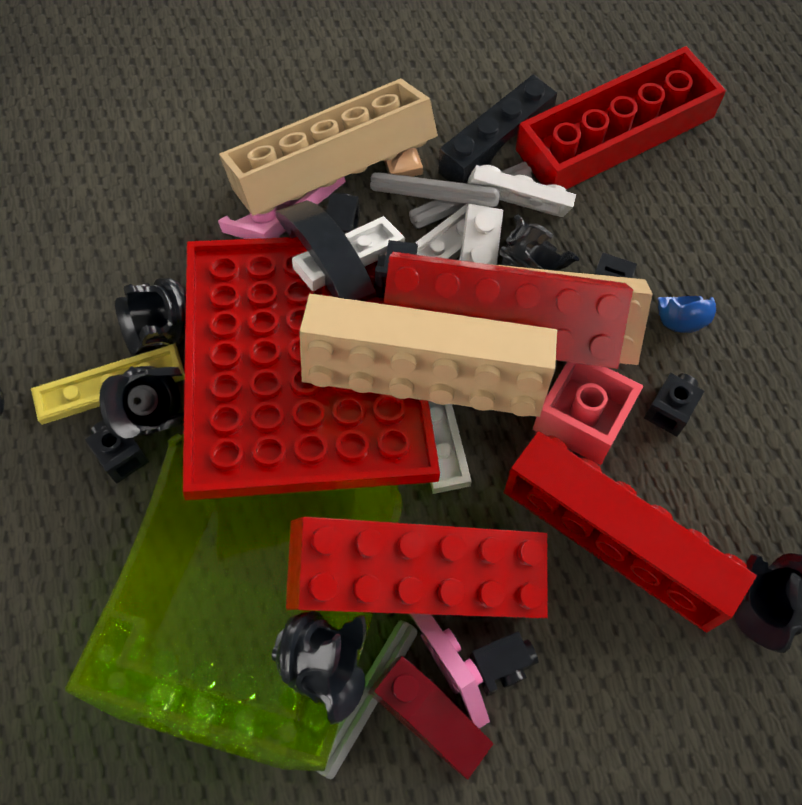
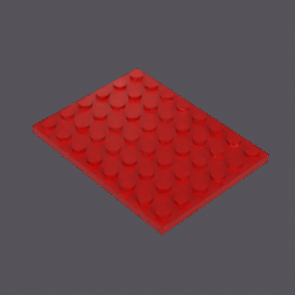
(245, 403)

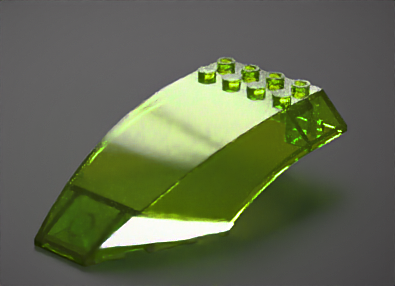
(199, 619)

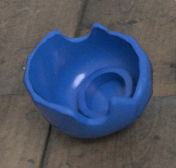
(686, 313)

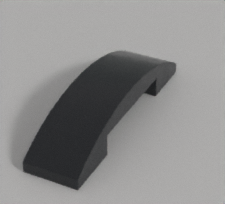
(330, 250)

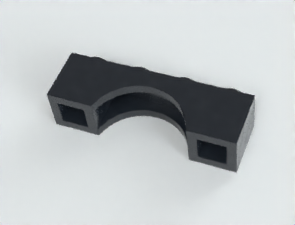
(489, 132)

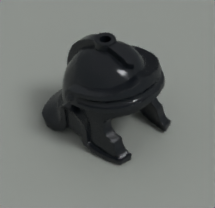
(530, 249)
(152, 314)
(156, 406)
(773, 603)
(322, 661)

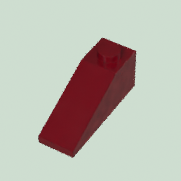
(431, 716)

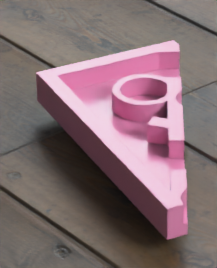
(267, 224)
(459, 674)

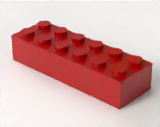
(619, 119)
(585, 311)
(629, 533)
(416, 569)

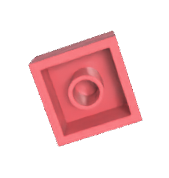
(587, 408)

